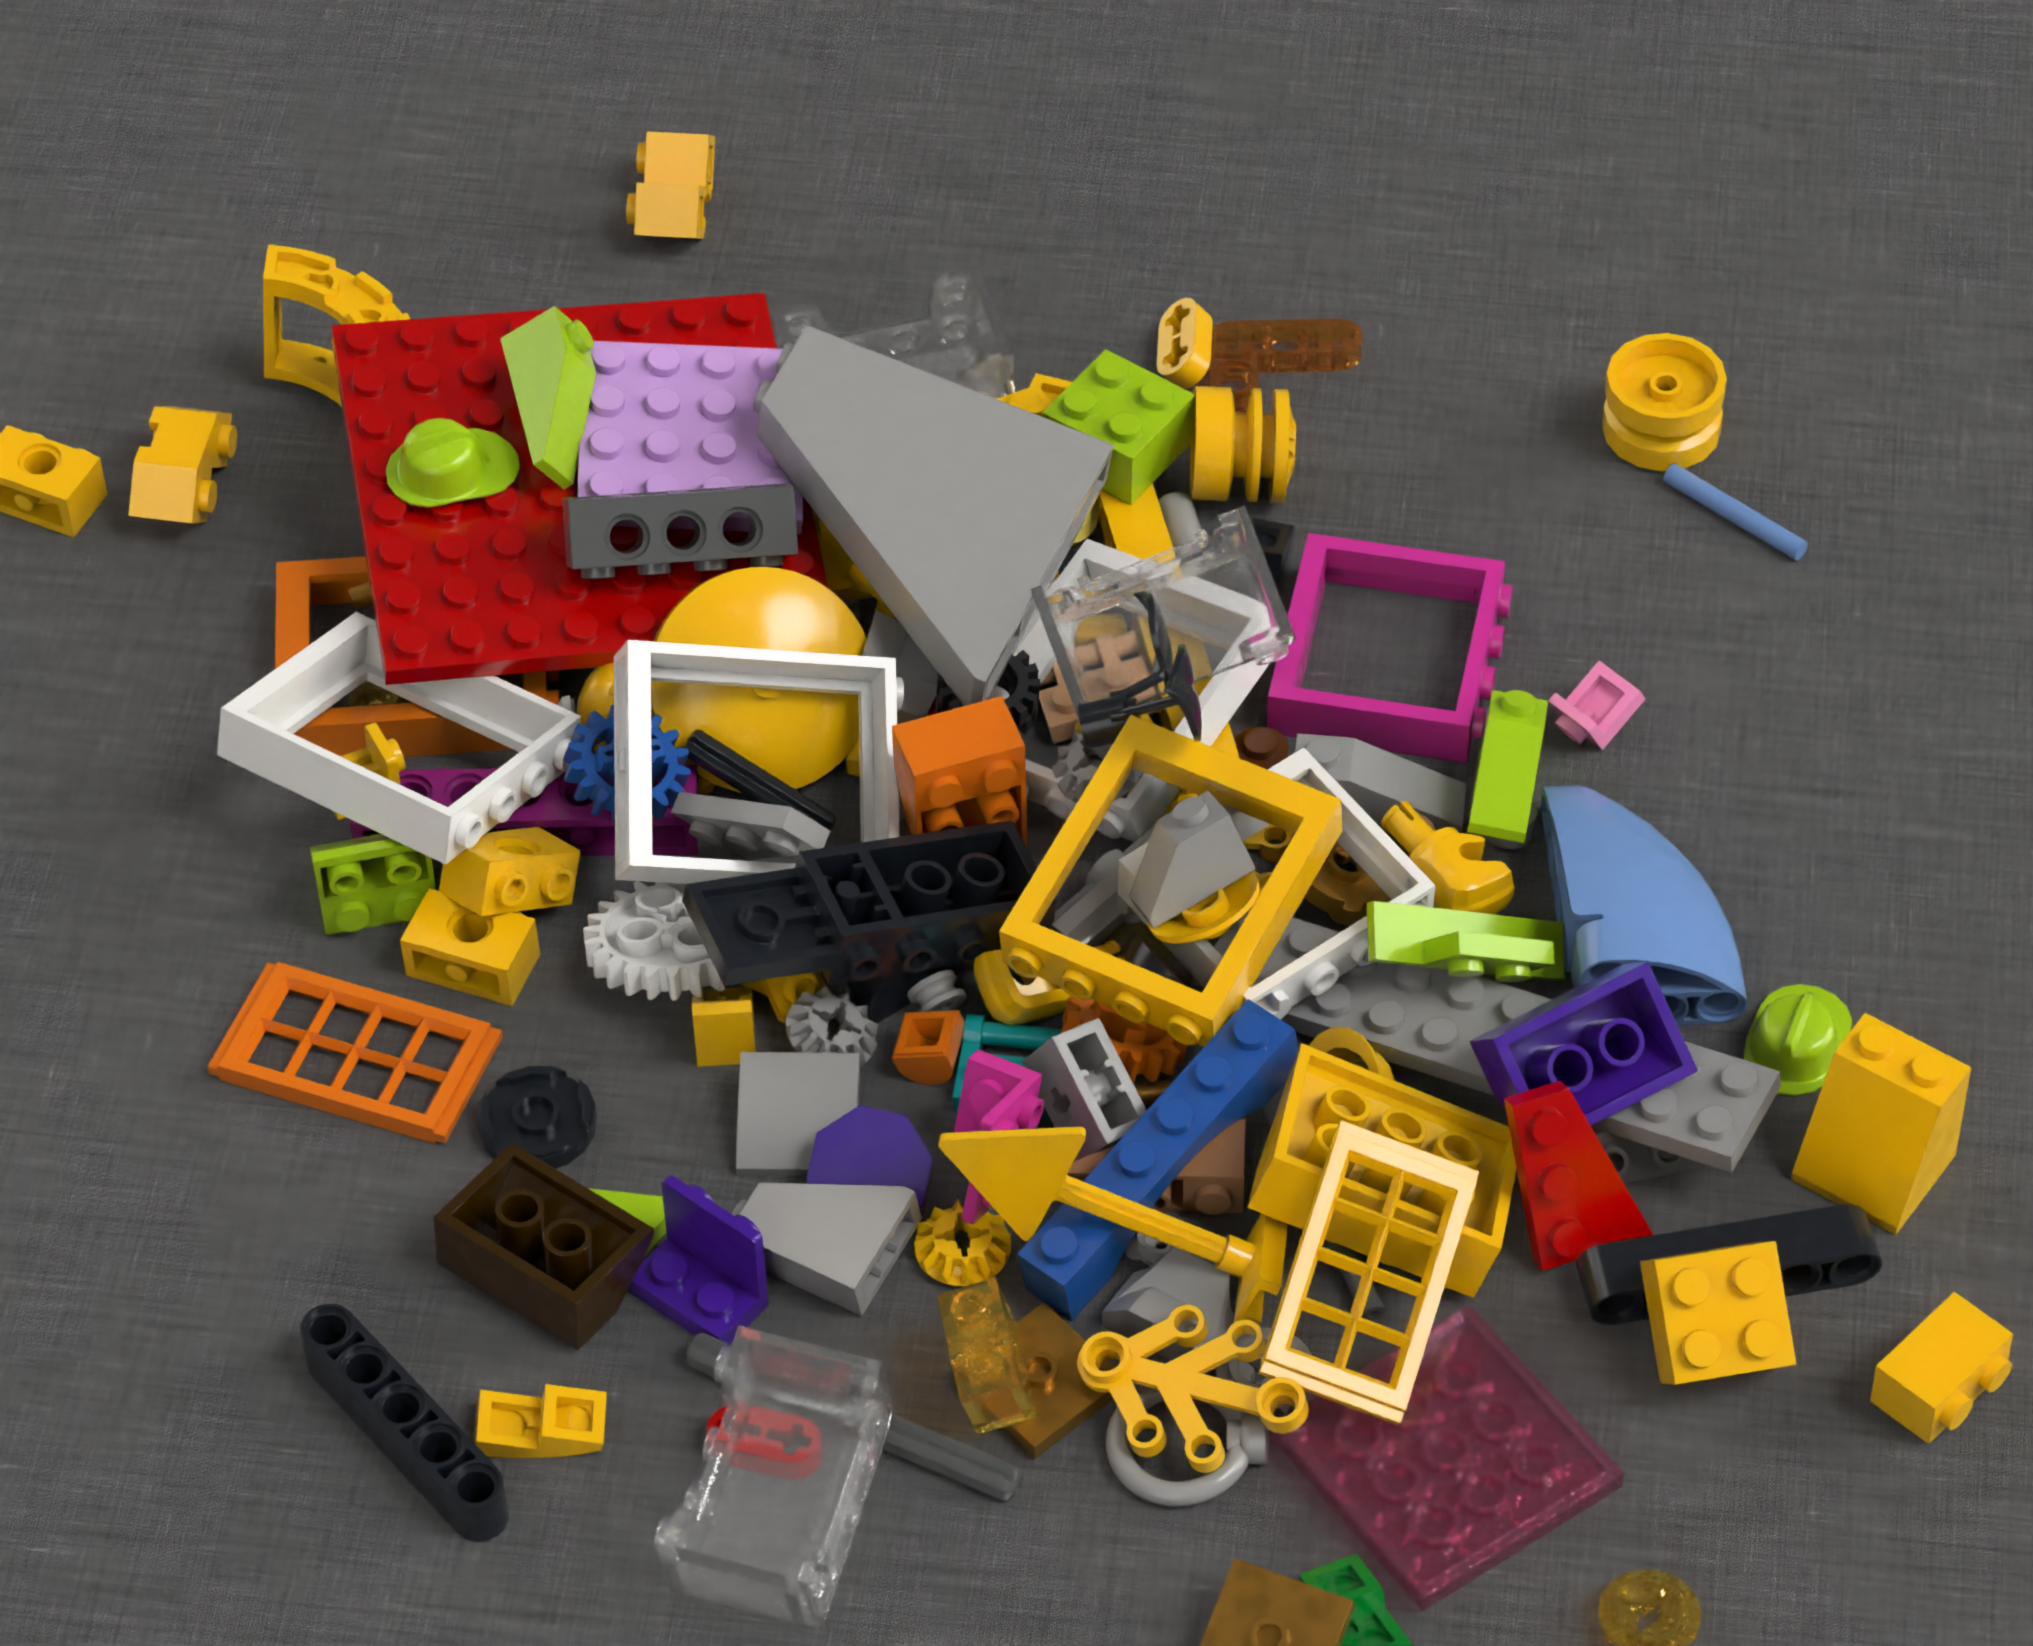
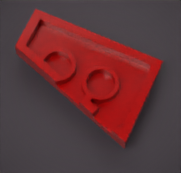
(1566, 1178)

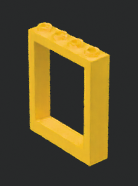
(1132, 990)

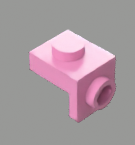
(1597, 706)

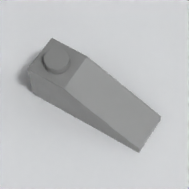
(1384, 780)

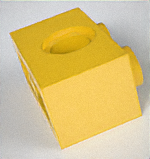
(48, 481)
(512, 872)
(470, 951)

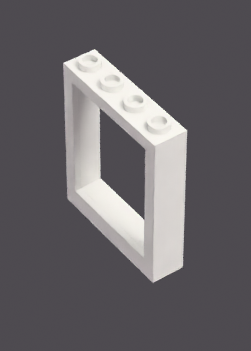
(646, 661)
(262, 721)
(1150, 796)

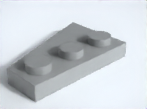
(748, 826)

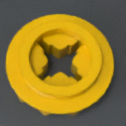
(939, 1252)

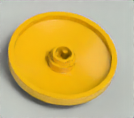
(781, 731)

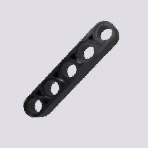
(1814, 1248)
(409, 1445)

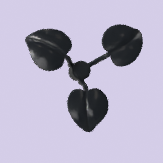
(1104, 718)

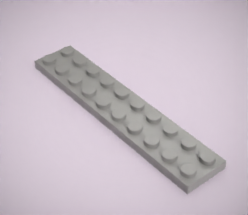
(1428, 1018)

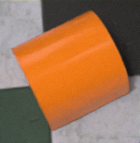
(928, 1045)

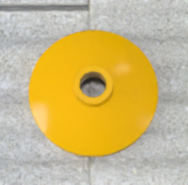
(1212, 915)

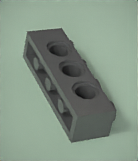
(591, 518)

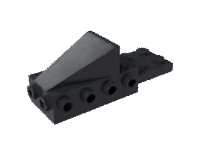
(868, 912)

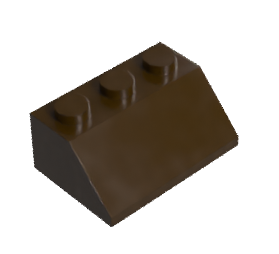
(542, 1245)

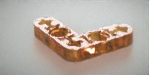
(1246, 361)

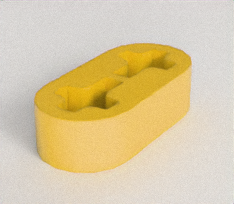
(1184, 343)

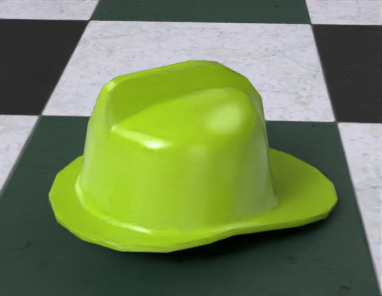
(450, 464)
(1798, 1035)

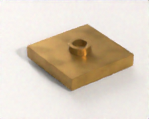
(1057, 1389)
(1275, 1610)

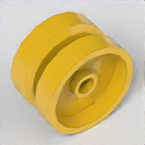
(1664, 401)

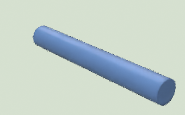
(1735, 511)

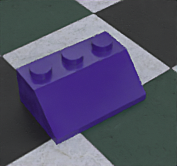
(1601, 1040)

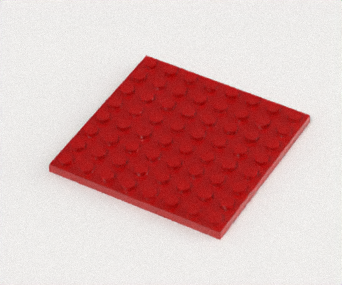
(487, 577)

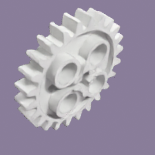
(649, 943)

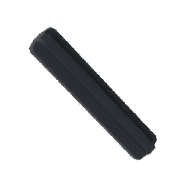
(750, 778)

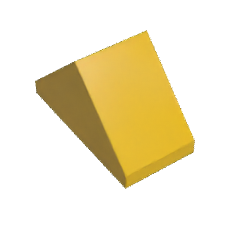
(723, 1025)

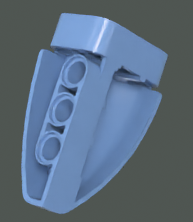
(1637, 900)

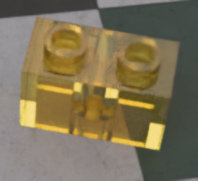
(986, 1356)

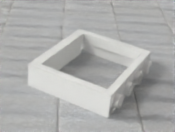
(1323, 965)

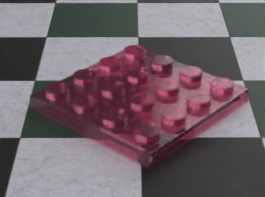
(1466, 1473)

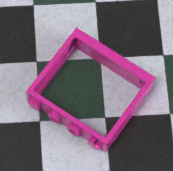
(1379, 722)

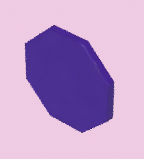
(871, 1149)

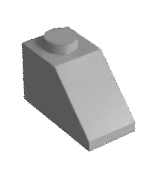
(1188, 859)

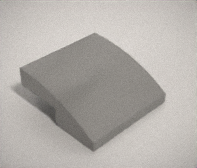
(785, 1104)

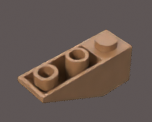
(1207, 1184)

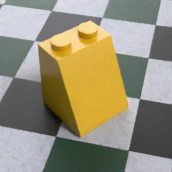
(1883, 1123)

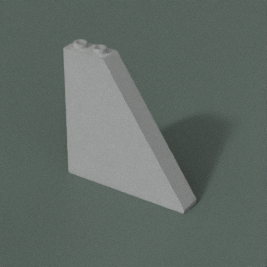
(932, 494)

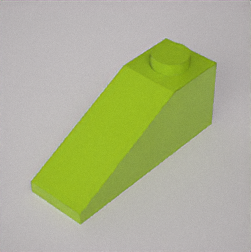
(552, 388)
(1507, 765)

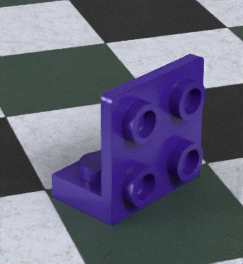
(707, 1269)

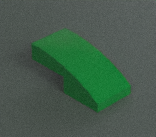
(1370, 1621)

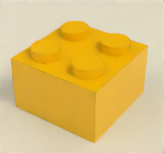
(1718, 1313)

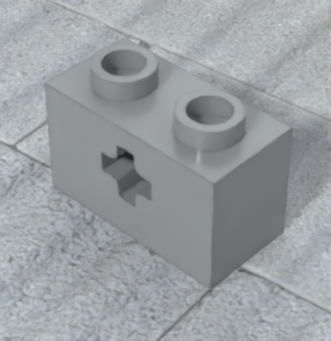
(1087, 1086)

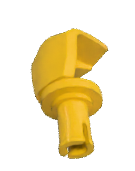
(1452, 863)
(1018, 1003)

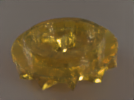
(1638, 1594)

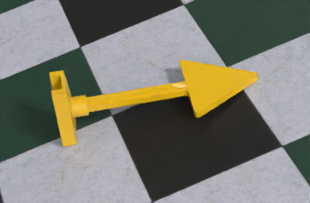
(1028, 1170)

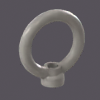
(1245, 1445)

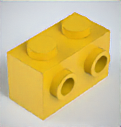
(1942, 1368)

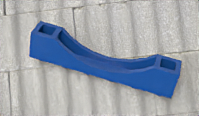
(1223, 1083)

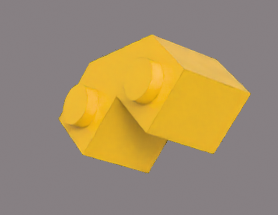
(675, 185)
(175, 472)

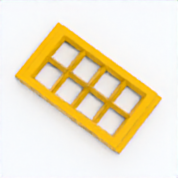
(1334, 1380)

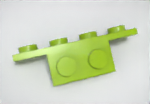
(1465, 942)

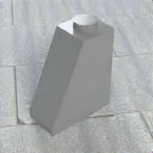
(833, 1236)

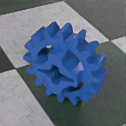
(596, 770)

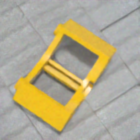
(318, 283)

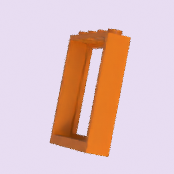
(342, 728)

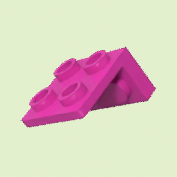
(992, 1099)

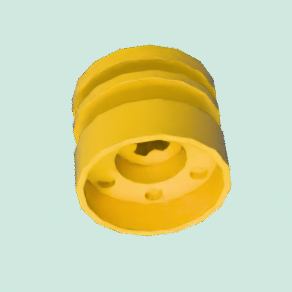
(1241, 445)

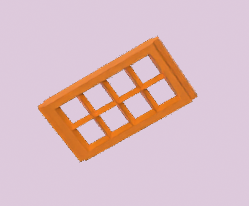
(445, 1107)

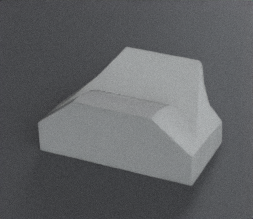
(891, 640)
(1169, 1283)

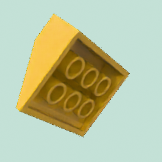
(1329, 1090)

